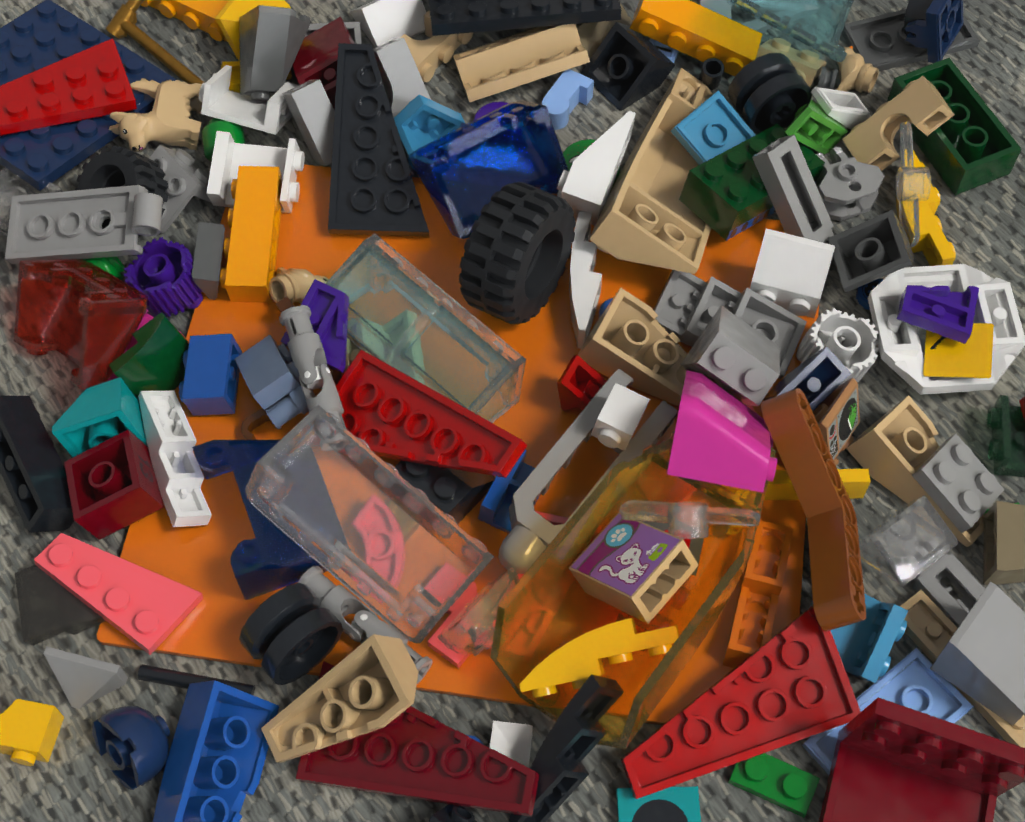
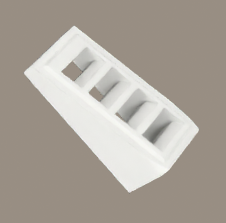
(841, 106)

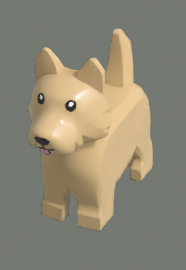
(167, 121)

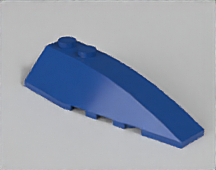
(214, 755)

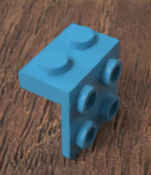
(425, 122)
(867, 643)

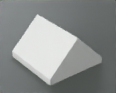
(390, 19)

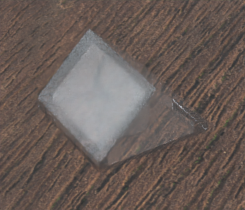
(907, 541)

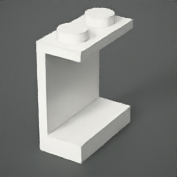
(240, 109)
(230, 155)

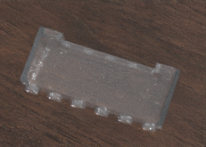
(366, 524)

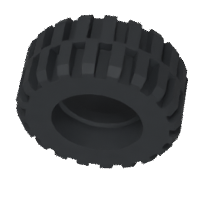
(517, 252)

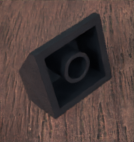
(627, 66)
(448, 489)

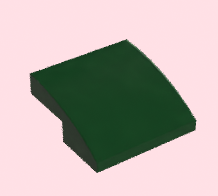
(156, 358)

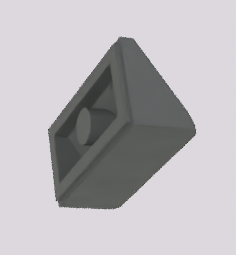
(208, 257)

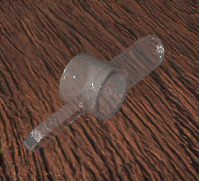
(912, 185)
(687, 519)

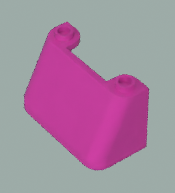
(720, 438)

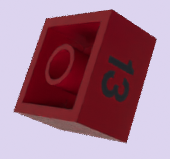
(112, 485)

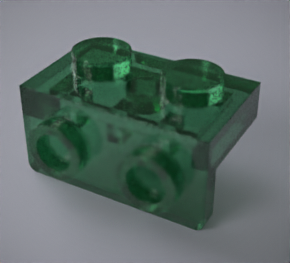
(1007, 439)

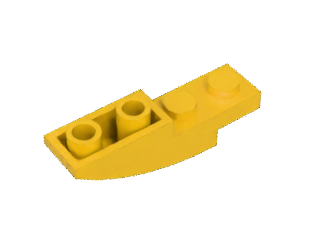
(932, 239)
(584, 655)

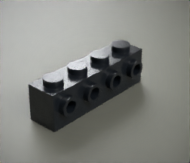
(32, 467)

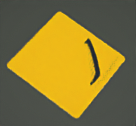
(954, 359)

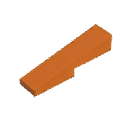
(759, 592)

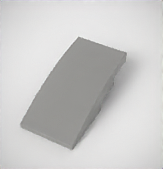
(691, 303)

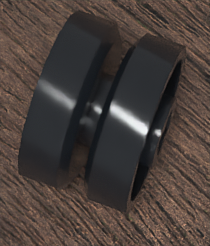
(768, 92)
(290, 633)

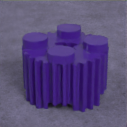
(165, 277)

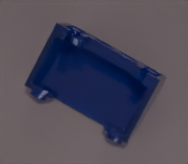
(485, 155)

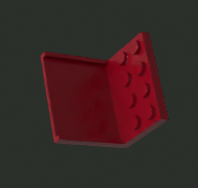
(917, 769)

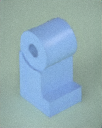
(565, 95)

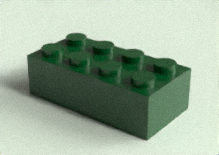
(972, 143)

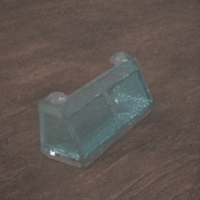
(426, 332)

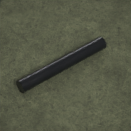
(183, 679)

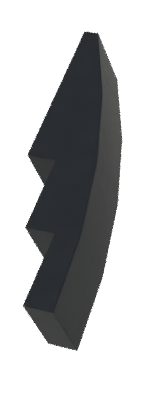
(568, 744)

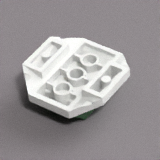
(904, 344)

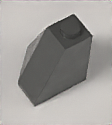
(268, 48)

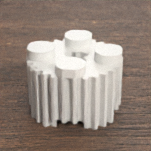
(847, 337)

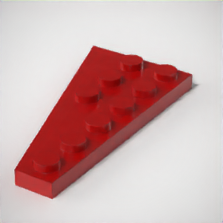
(67, 91)

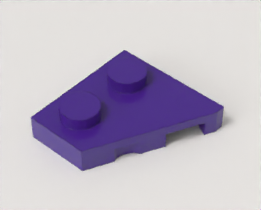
(940, 310)
(329, 321)

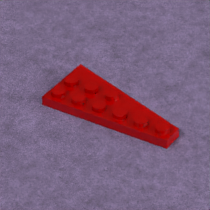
(420, 425)
(766, 702)

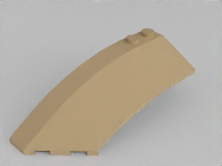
(643, 211)

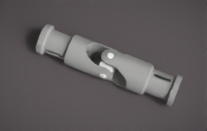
(311, 361)
(365, 622)

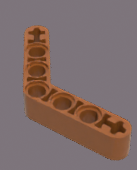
(827, 506)

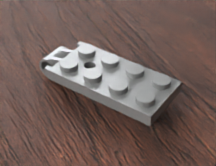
(71, 223)

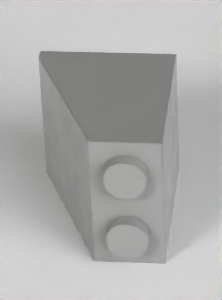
(735, 358)
(989, 655)

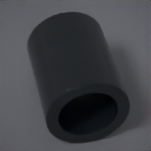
(711, 73)

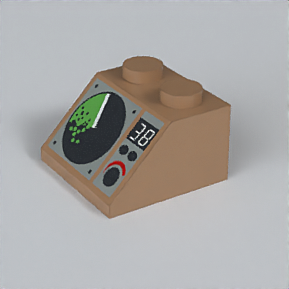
(839, 417)

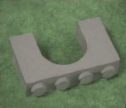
(315, 112)

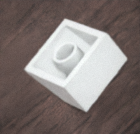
(792, 271)

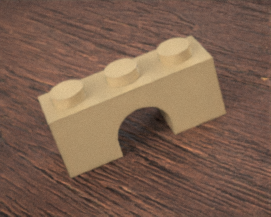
(434, 51)
(917, 103)

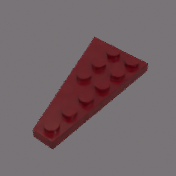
(423, 762)

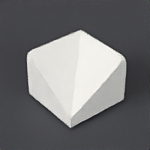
(512, 740)

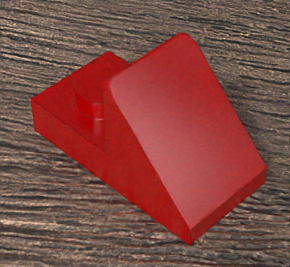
(578, 384)

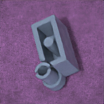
(273, 380)

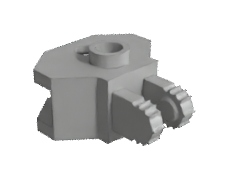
(848, 183)

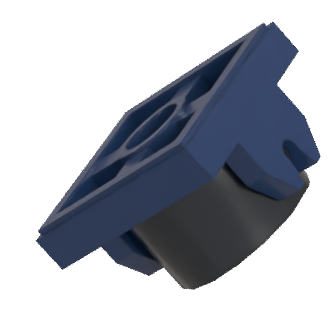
(933, 25)

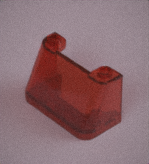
(78, 313)

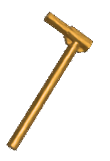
(124, 24)

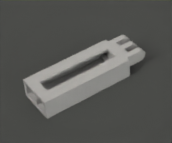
(793, 190)
(930, 583)

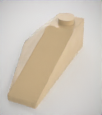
(638, 344)
(896, 450)
(348, 701)

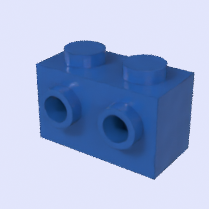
(210, 375)

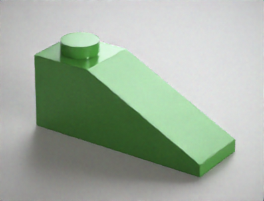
(816, 128)

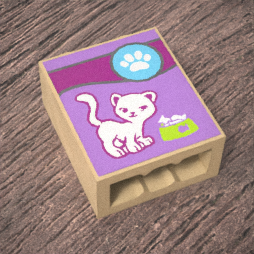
(634, 567)

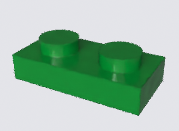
(776, 782)

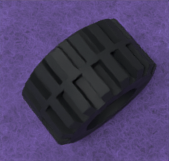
(119, 167)

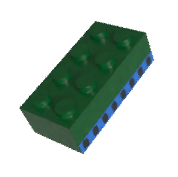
(729, 188)

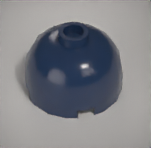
(133, 738)

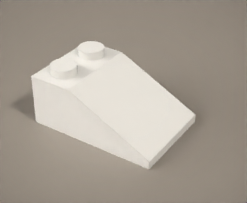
(595, 170)

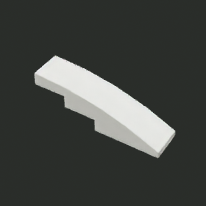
(583, 282)
(173, 459)

